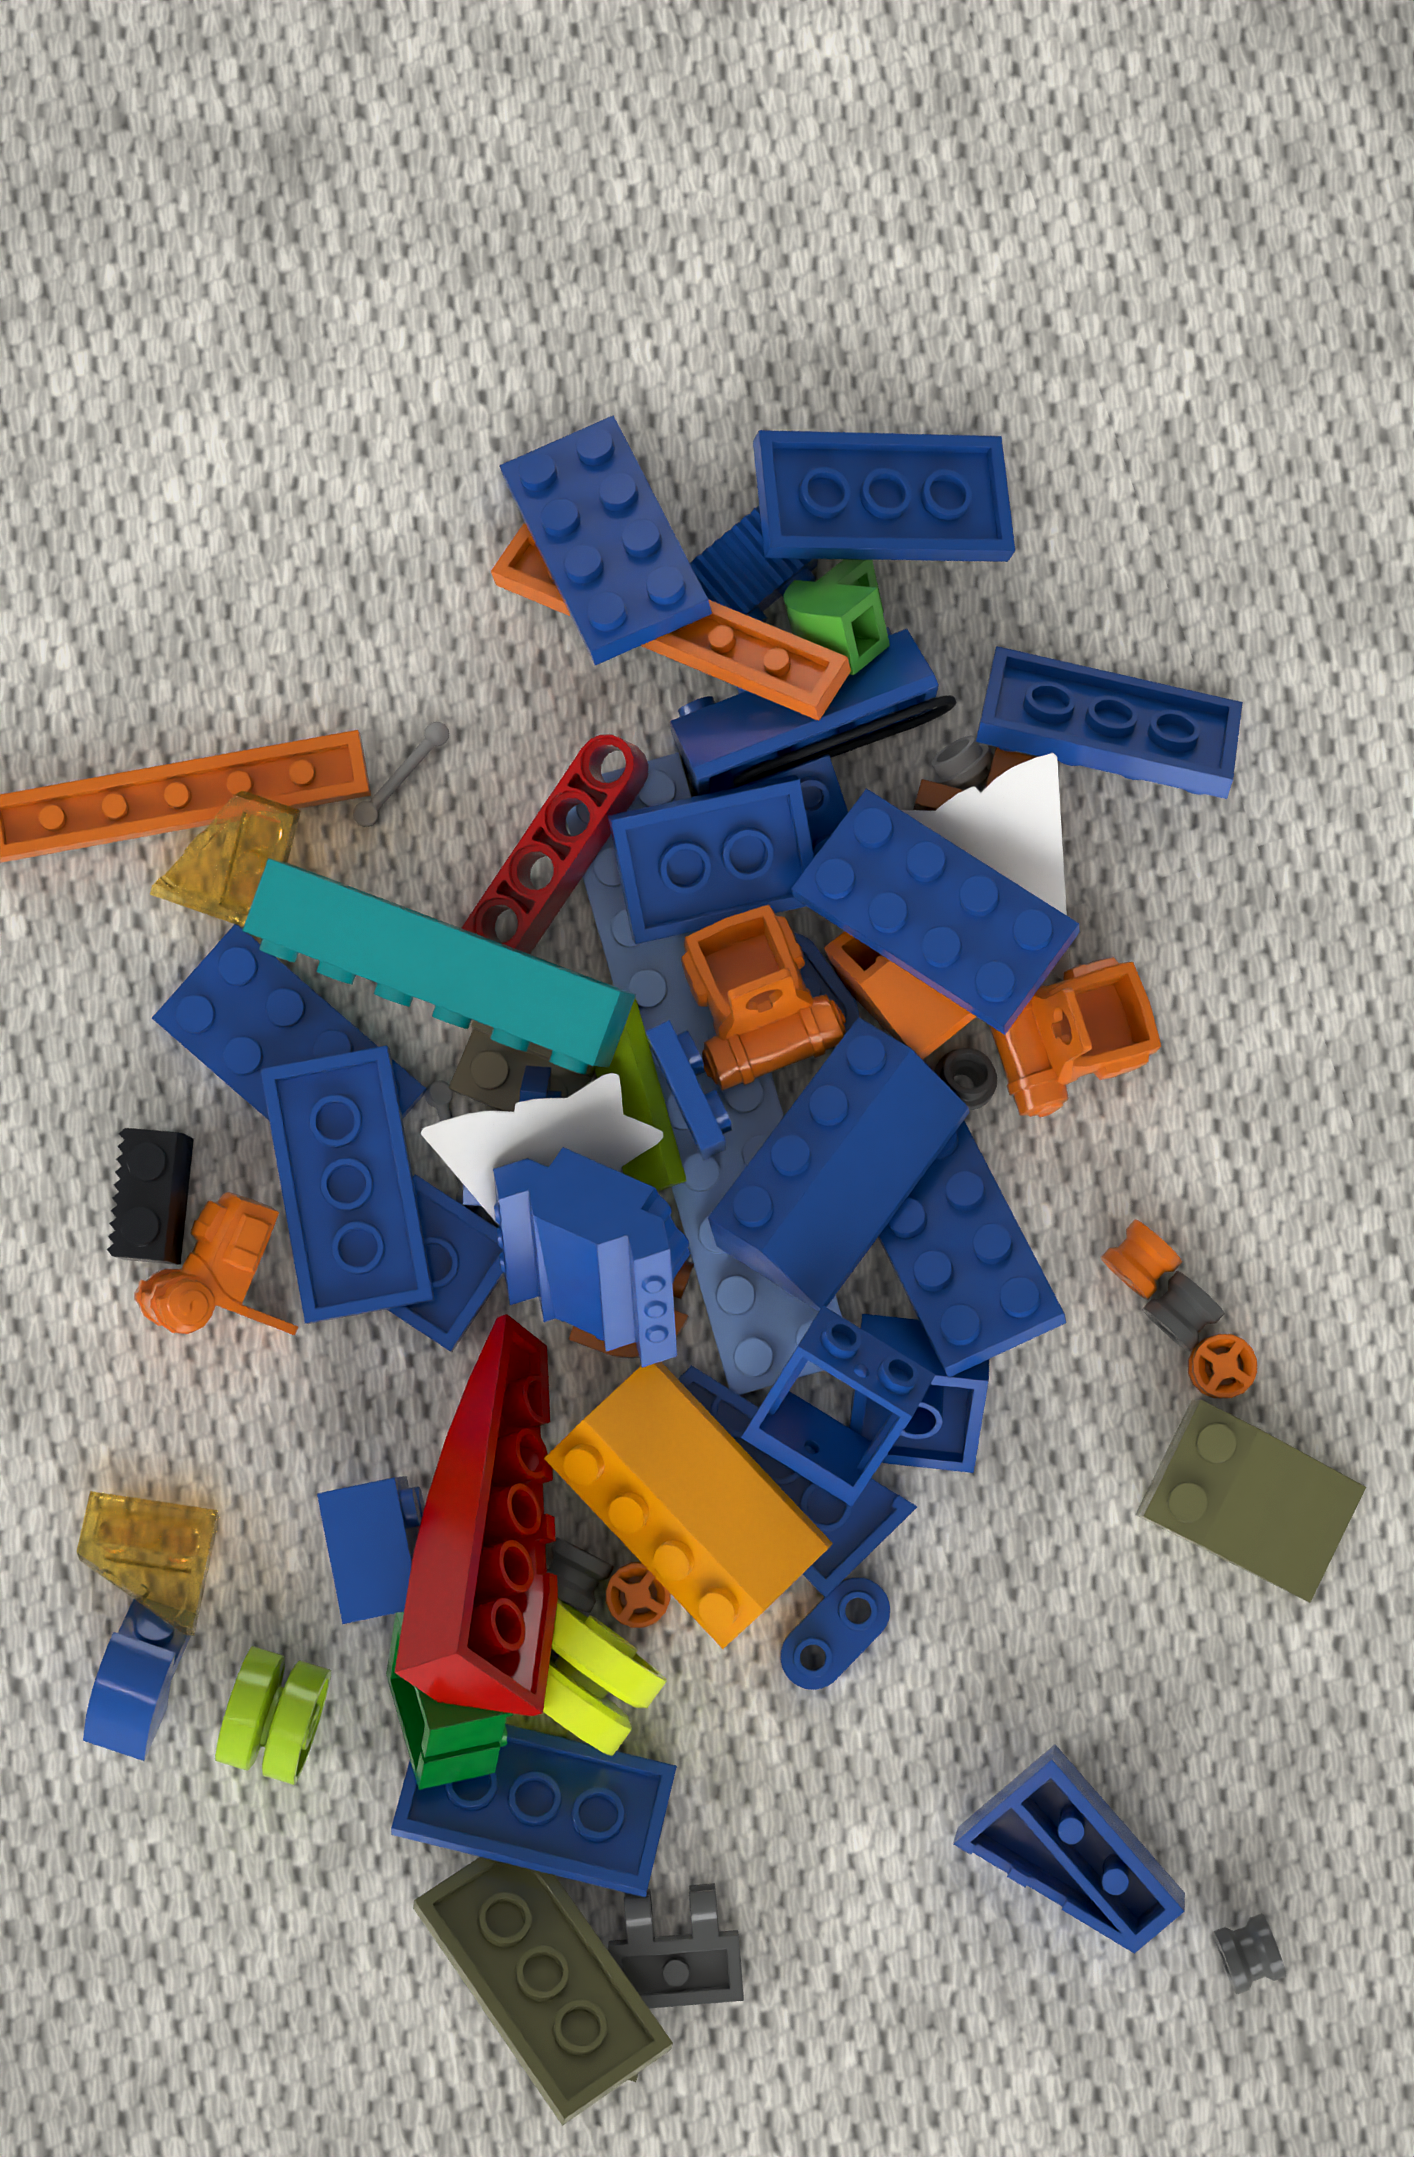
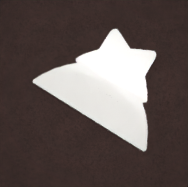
(1012, 830)
(585, 1123)

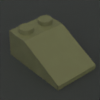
(1251, 1499)

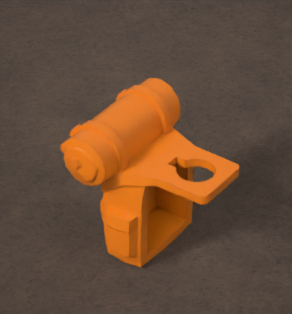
(758, 1001)
(1075, 1028)
(216, 1272)

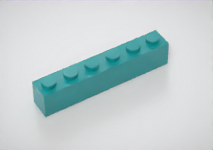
(438, 964)

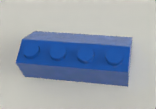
(747, 730)
(838, 1165)

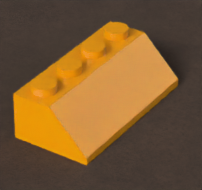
(688, 1501)

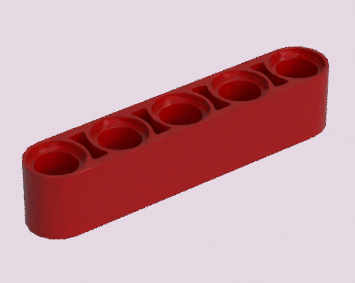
(550, 838)

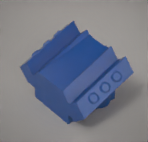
(591, 1250)

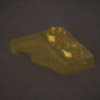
(229, 857)
(151, 1552)

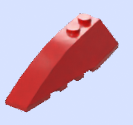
(478, 1574)

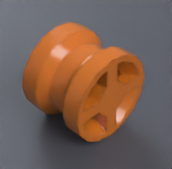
(1141, 1259)
(1236, 1363)
(633, 1603)

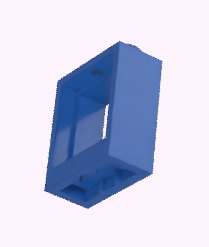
(842, 1457)

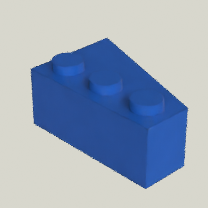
(1075, 1850)

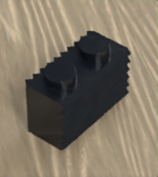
(151, 1196)

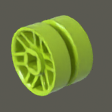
(272, 1715)

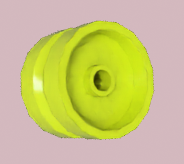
(588, 1667)

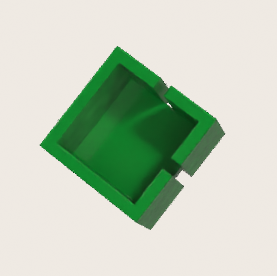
(441, 1738)

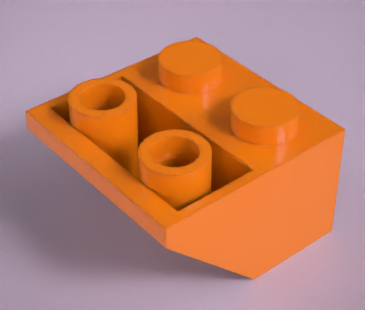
(896, 998)

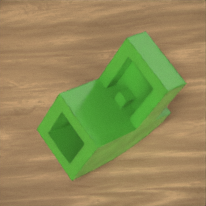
(840, 612)

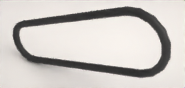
(770, 767)

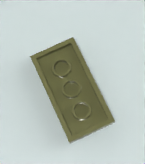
(543, 1981)

